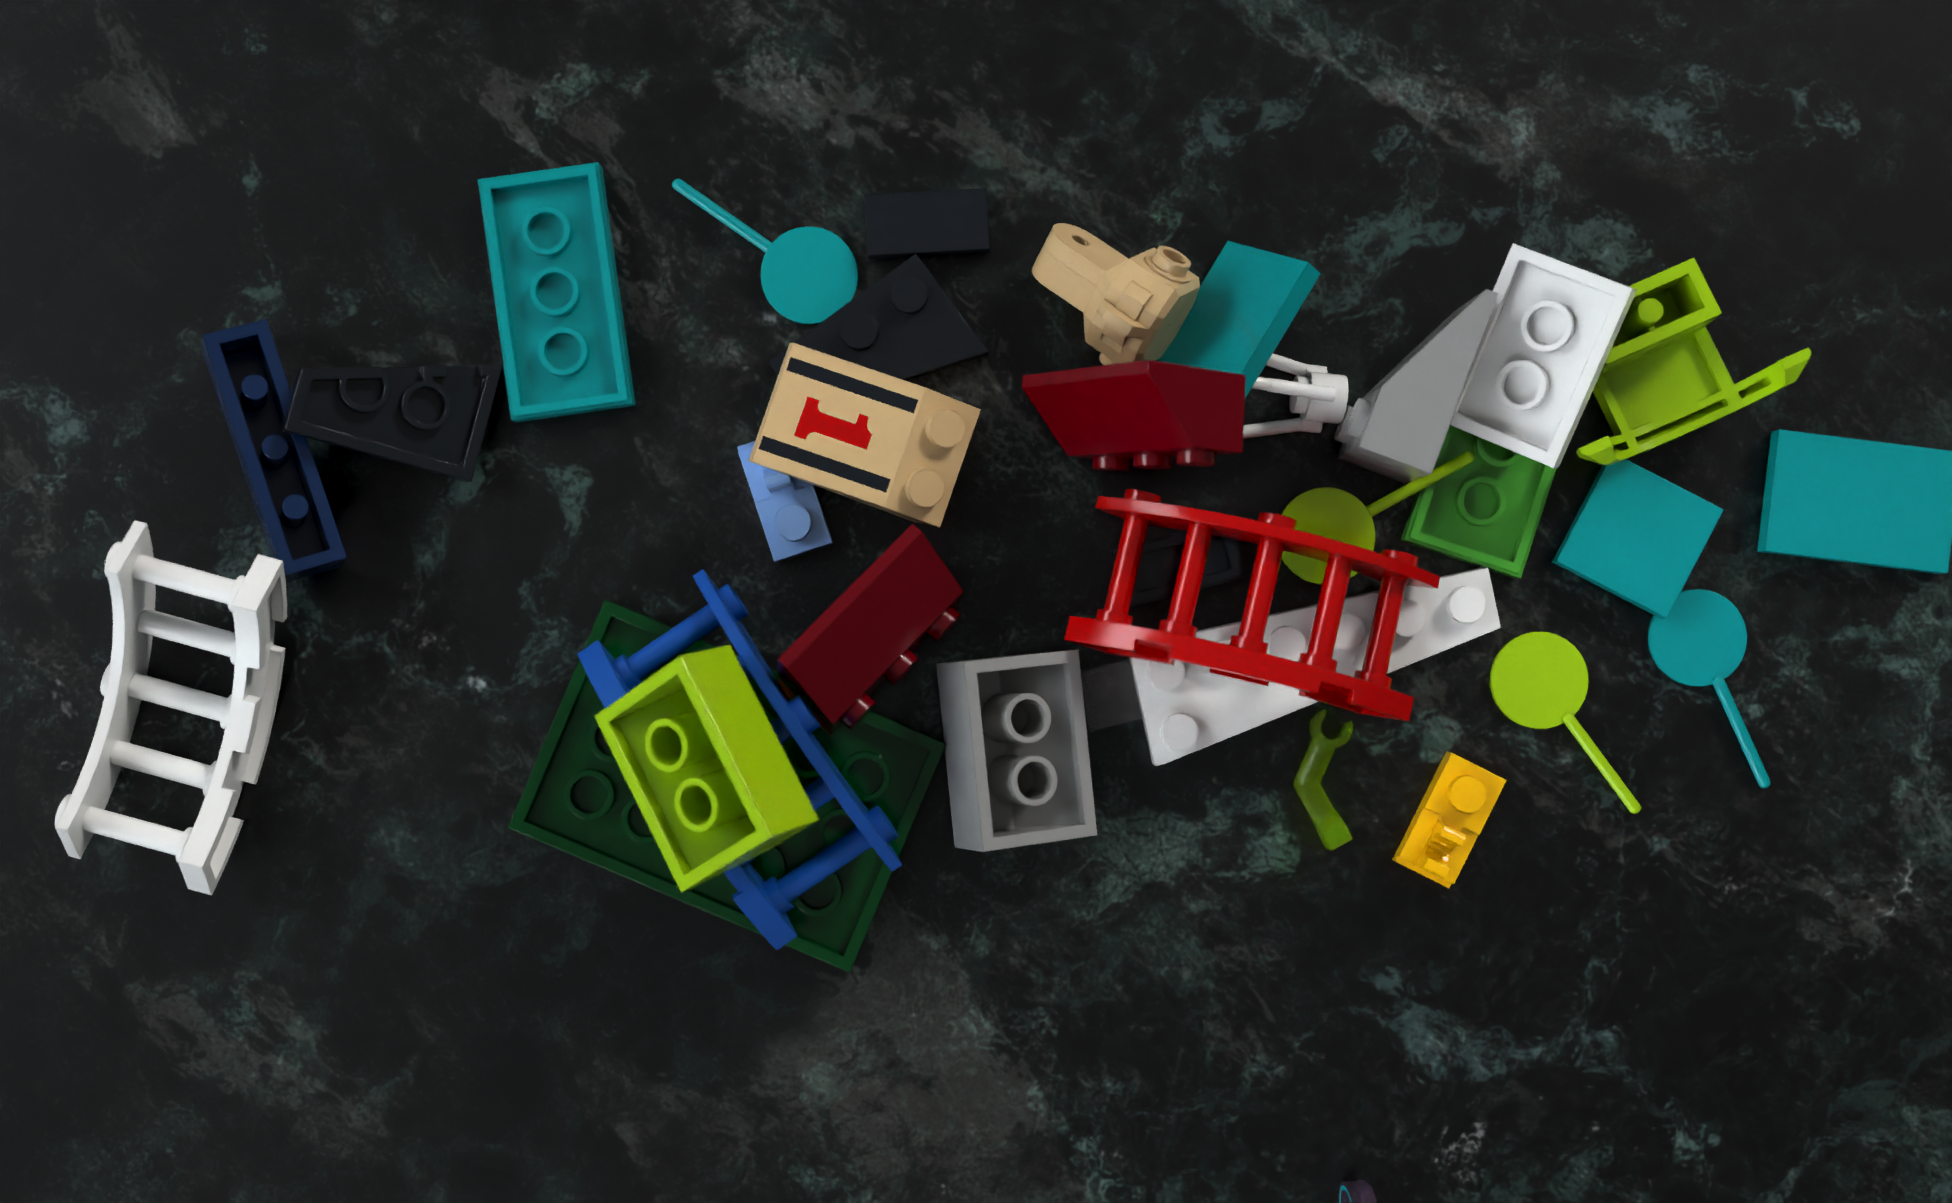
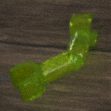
(1307, 784)

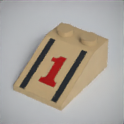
(864, 435)

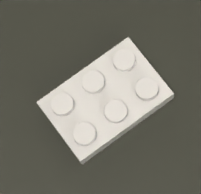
(1540, 354)

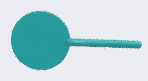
(803, 272)
(1702, 647)

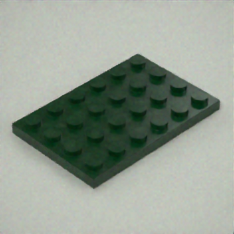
(587, 809)

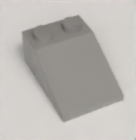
(1408, 412)

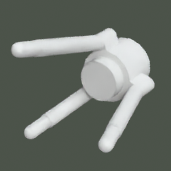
(1312, 393)

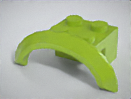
(1668, 372)

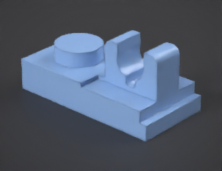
(786, 509)

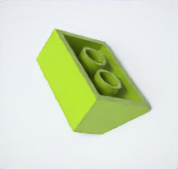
(705, 766)

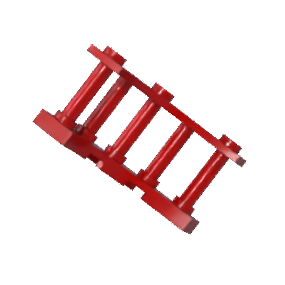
(1247, 653)

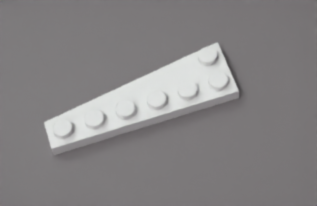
(1194, 709)

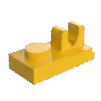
(1449, 819)

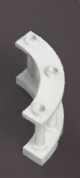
(245, 714)

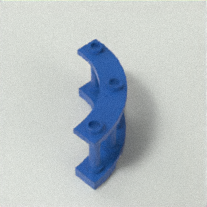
(760, 900)

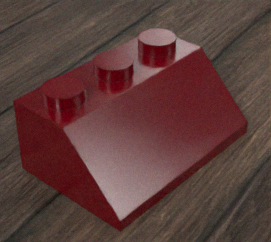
(1141, 413)
(871, 632)

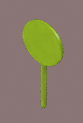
(1345, 518)
(1543, 683)

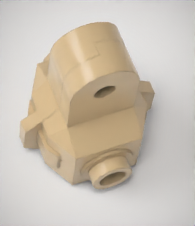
(1127, 304)

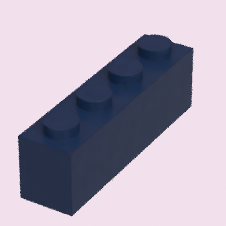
(274, 462)

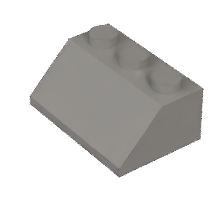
(1016, 750)

